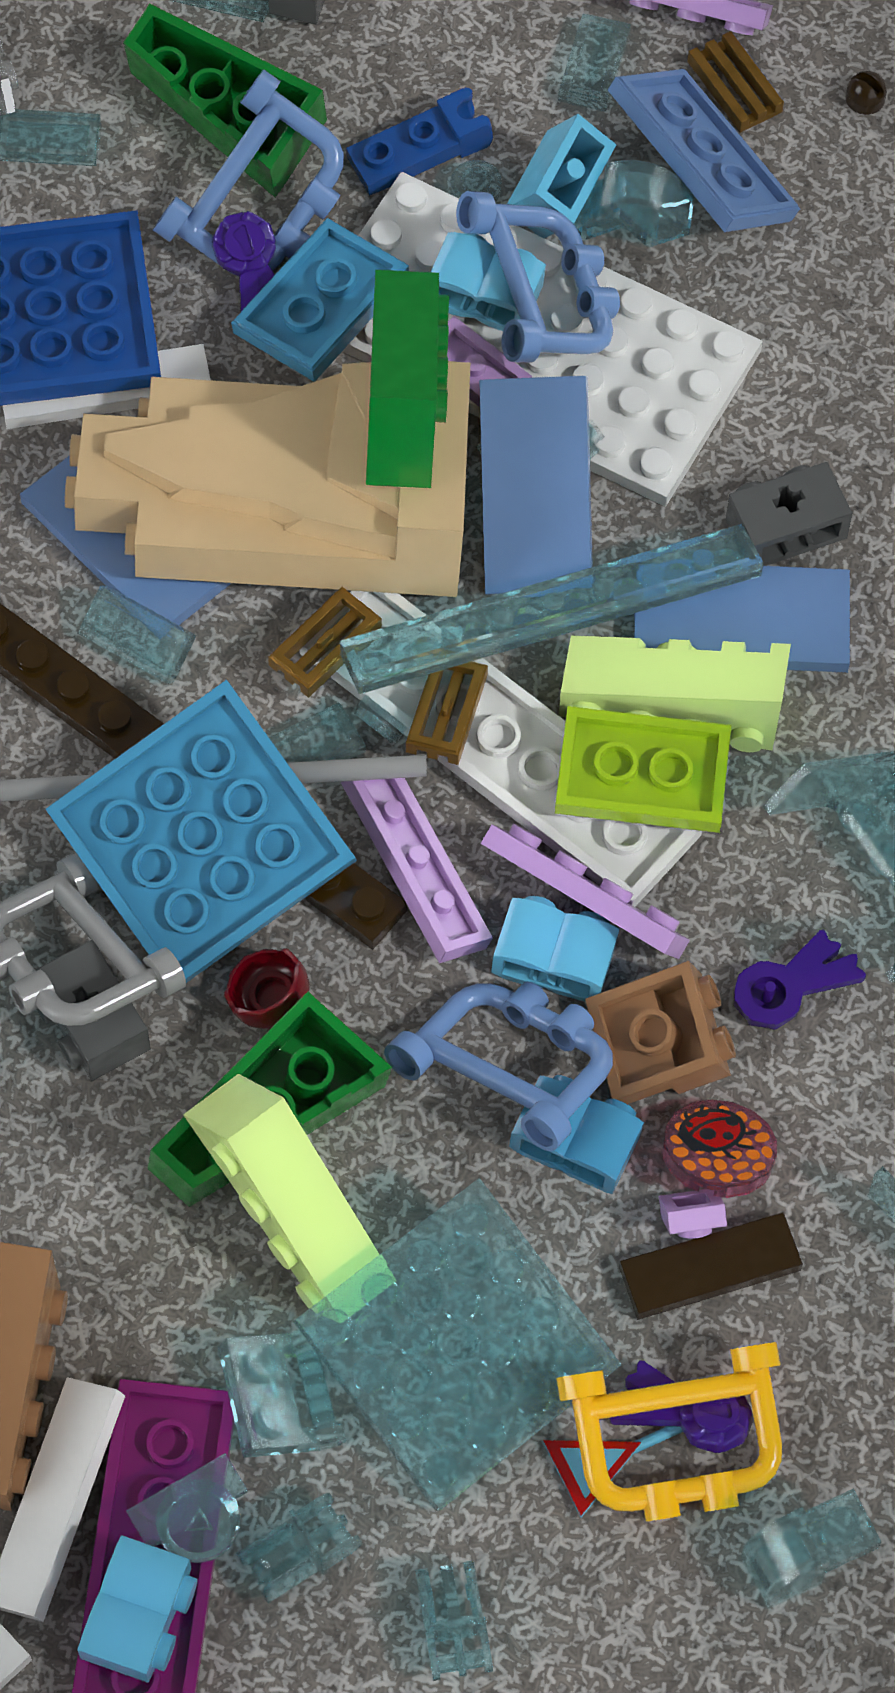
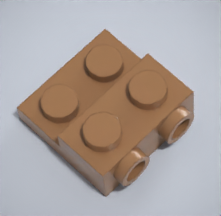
(662, 1033)

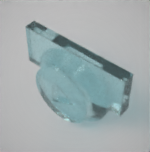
(195, 1514)

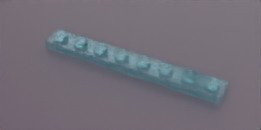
(550, 608)

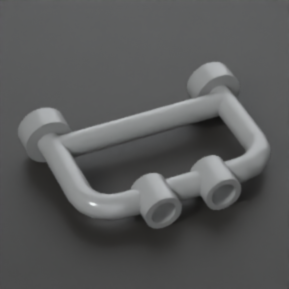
(34, 989)

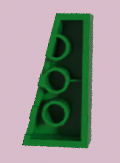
(207, 81)
(406, 377)
(303, 1058)

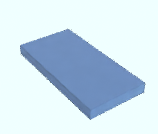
(704, 149)
(535, 480)
(105, 553)
(780, 607)

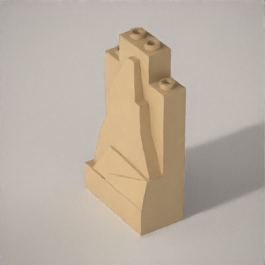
(271, 487)

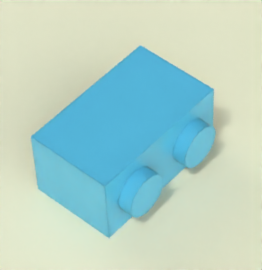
(564, 169)

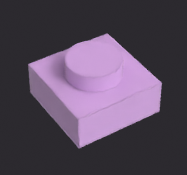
(692, 1213)

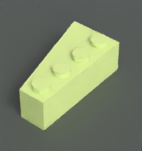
(680, 683)
(283, 1185)

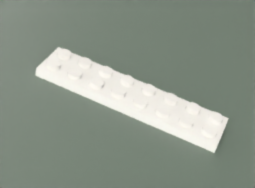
(516, 762)

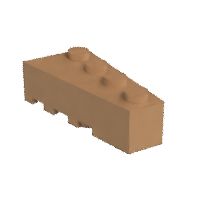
(28, 1309)

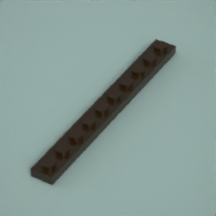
(118, 723)

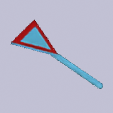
(569, 1465)

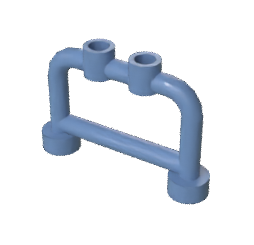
(316, 199)
(528, 336)
(548, 1116)

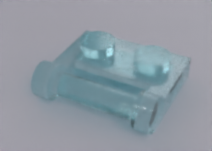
(265, 1400)

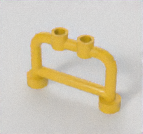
(663, 1498)

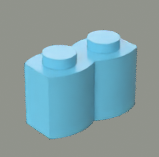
(476, 281)
(555, 948)
(136, 1609)

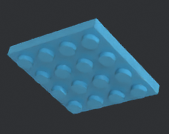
(201, 832)

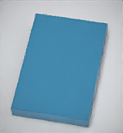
(316, 300)

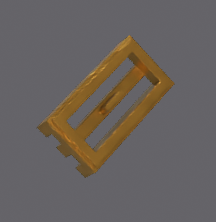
(699, 62)
(333, 661)
(436, 745)

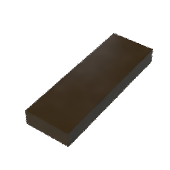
(710, 1266)

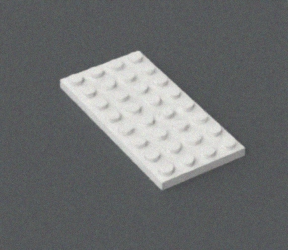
(648, 391)

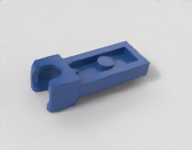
(421, 142)

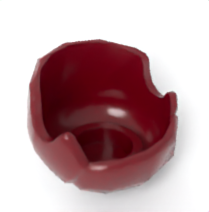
(266, 987)

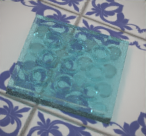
(455, 1343)

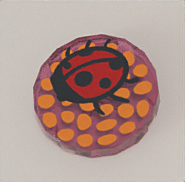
(719, 1148)

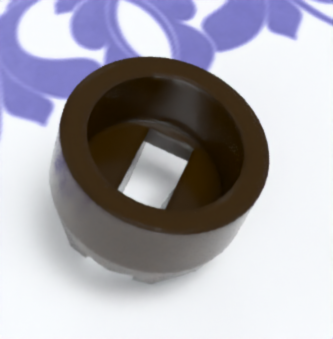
(862, 94)

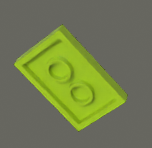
(643, 769)

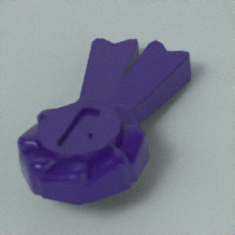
(245, 248)
(772, 993)
(707, 1425)

